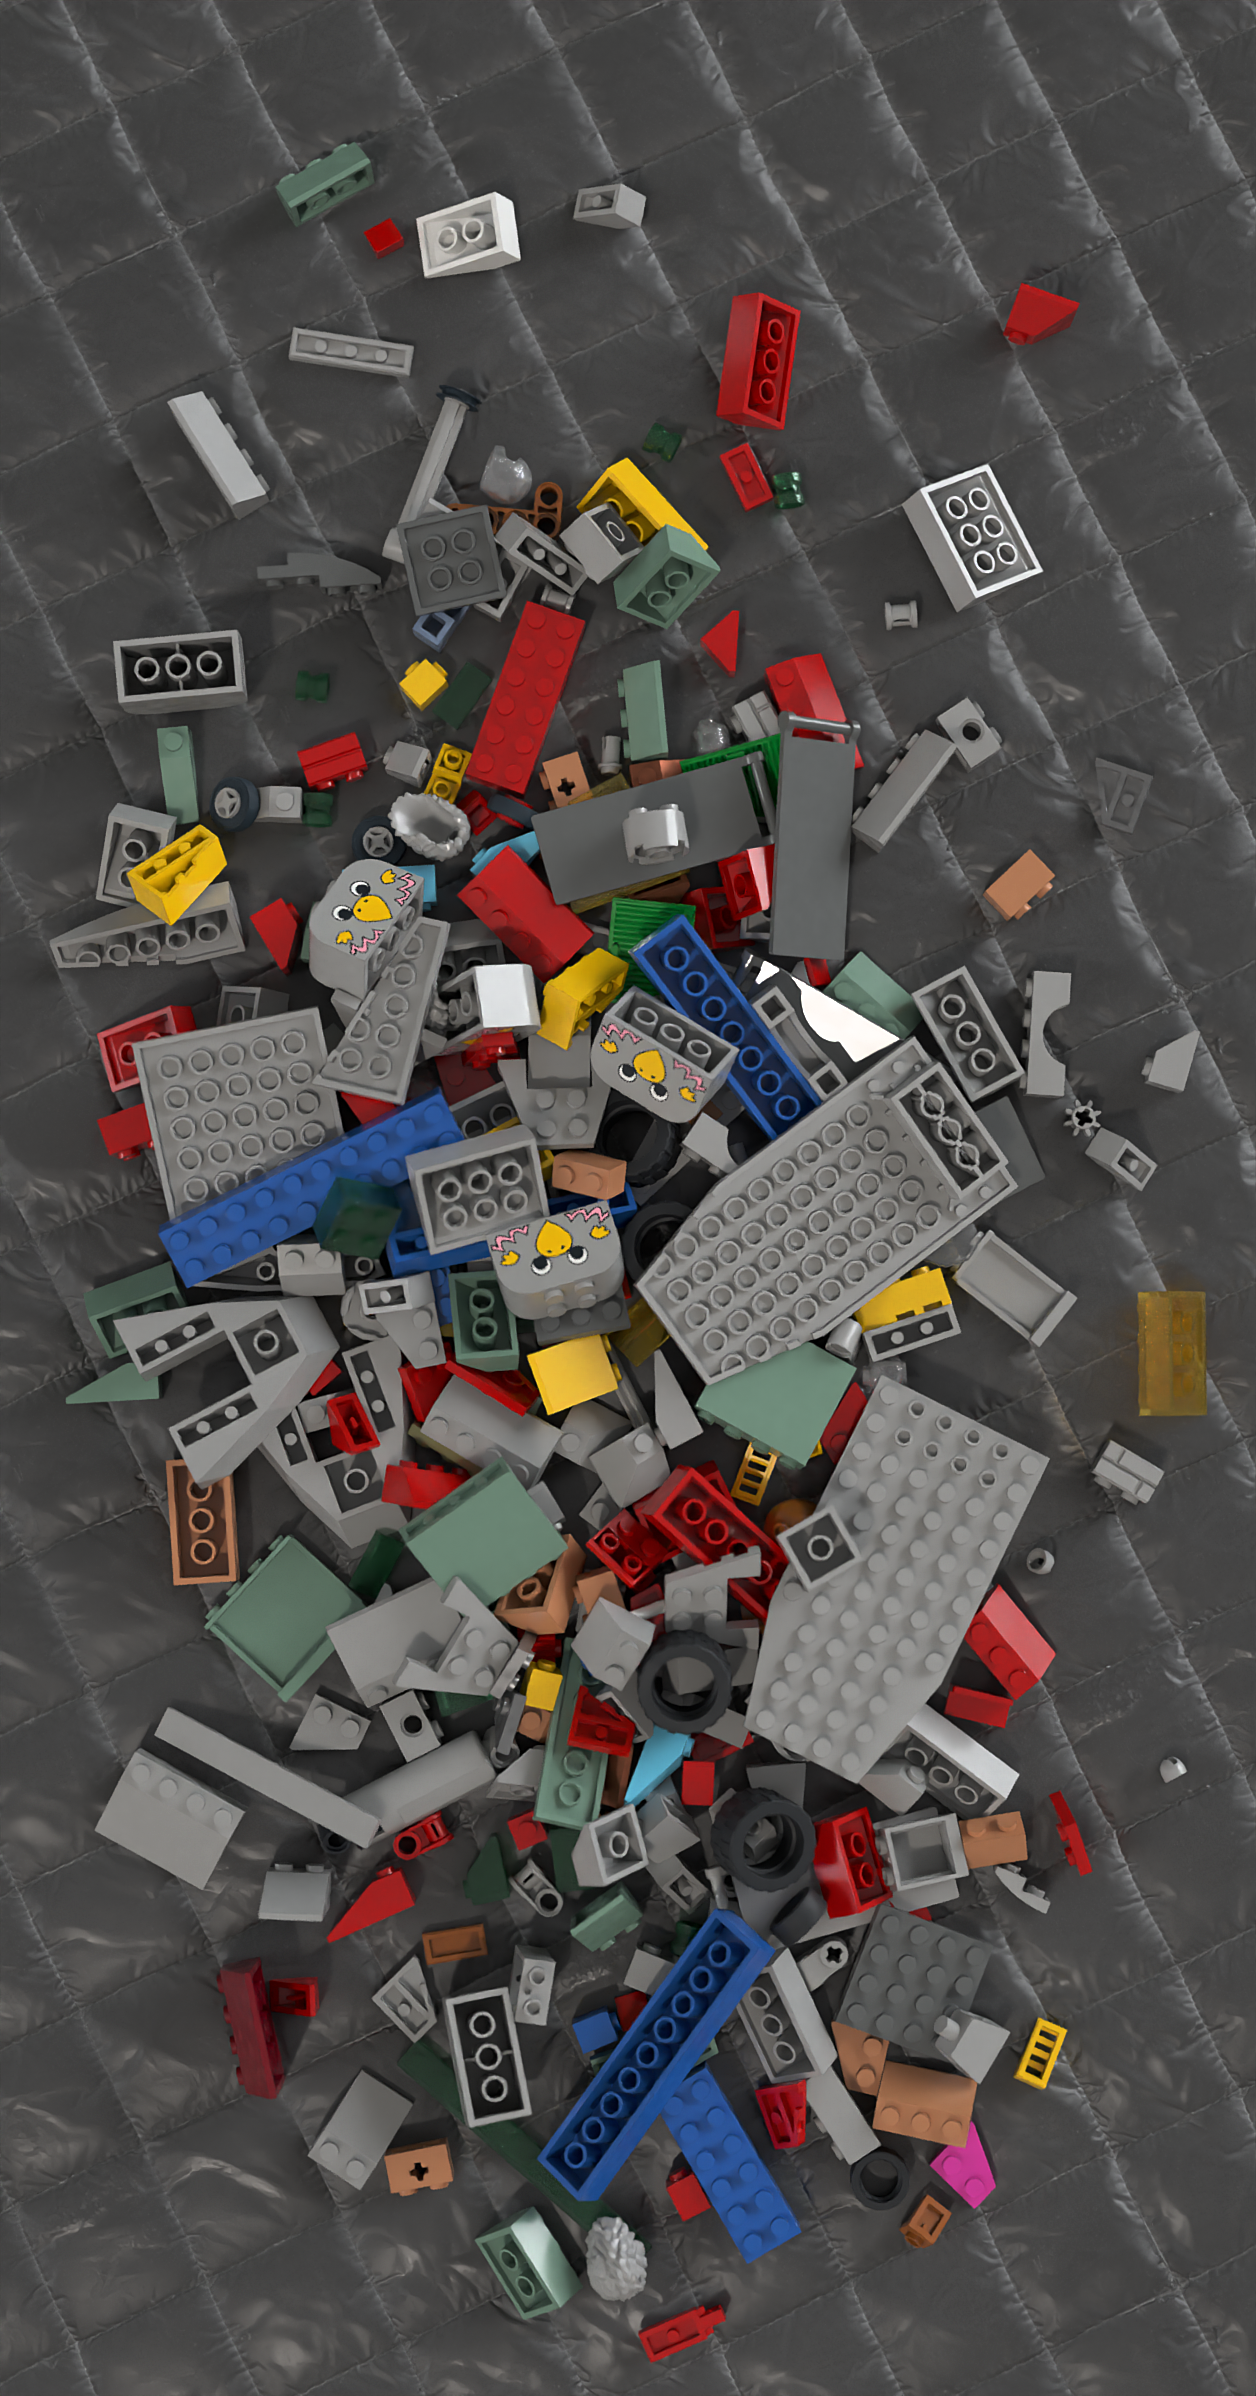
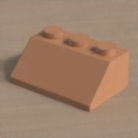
(546, 1598)
(925, 2104)

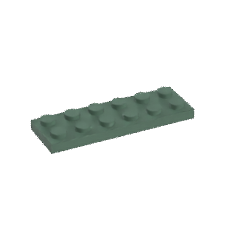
(569, 1775)

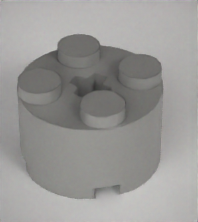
(655, 834)

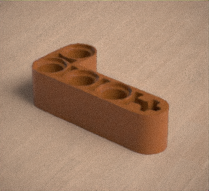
(542, 513)

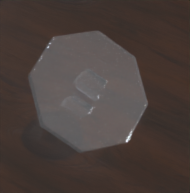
(956, 1249)

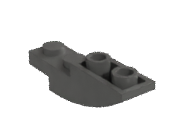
(333, 574)

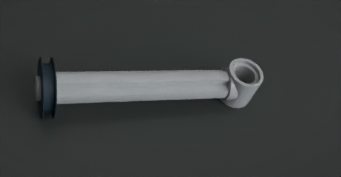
(434, 461)

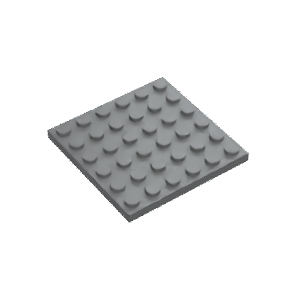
(234, 1102)

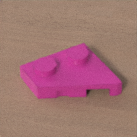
(966, 2169)

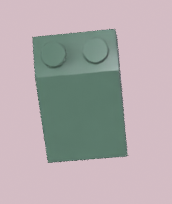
(606, 1917)

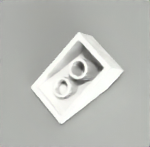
(469, 237)

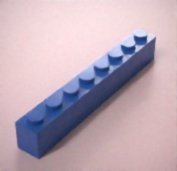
(410, 1253)

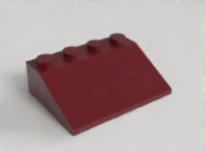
(252, 2027)

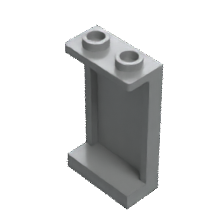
(1013, 1289)

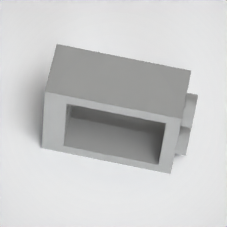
(951, 1845)
(532, 1994)

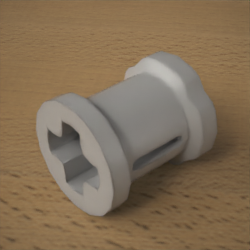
(557, 600)
(900, 615)

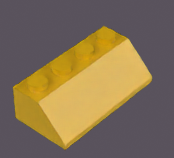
(635, 502)

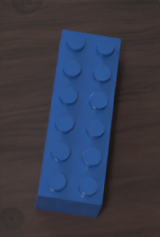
(728, 2165)

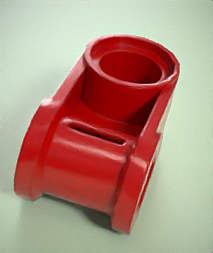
(424, 1835)

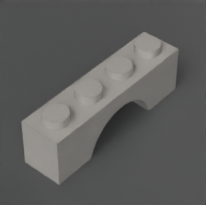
(798, 1045)
(1042, 1072)
(708, 1142)

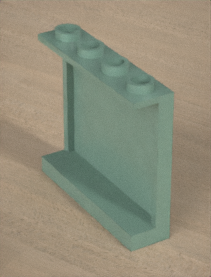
(779, 1402)
(484, 1535)
(282, 1615)

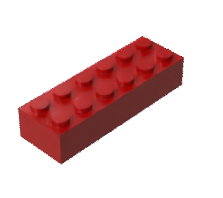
(525, 700)
(711, 1527)

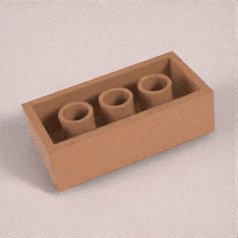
(201, 1528)

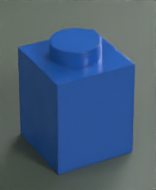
(596, 2028)

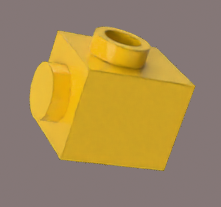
(424, 683)
(541, 1684)

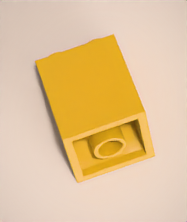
(574, 1371)

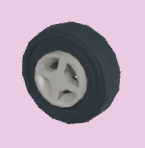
(234, 804)
(371, 835)

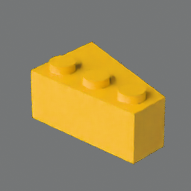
(178, 873)
(578, 994)
(904, 1299)

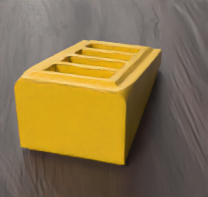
(745, 1496)
(1020, 2073)

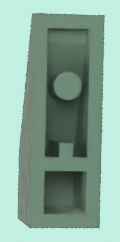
(179, 773)
(119, 1385)

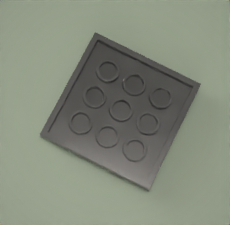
(909, 1978)

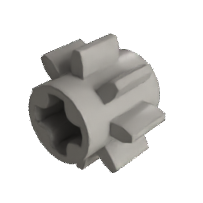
(1090, 1115)

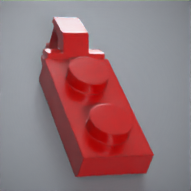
(680, 2331)

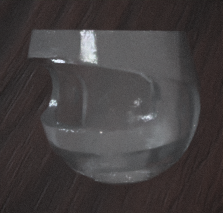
(505, 479)

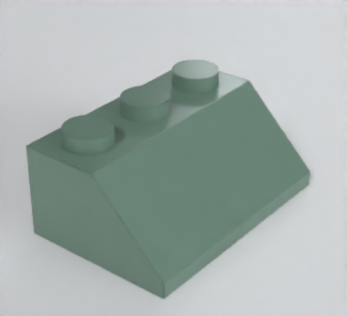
(325, 183)
(665, 577)
(643, 713)
(875, 996)
(135, 1295)
(482, 1322)
(529, 2263)

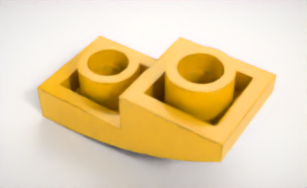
(448, 773)

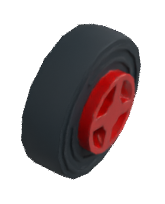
(512, 810)

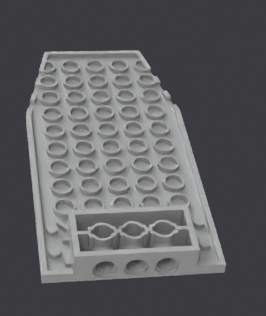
(826, 1216)
(932, 1517)

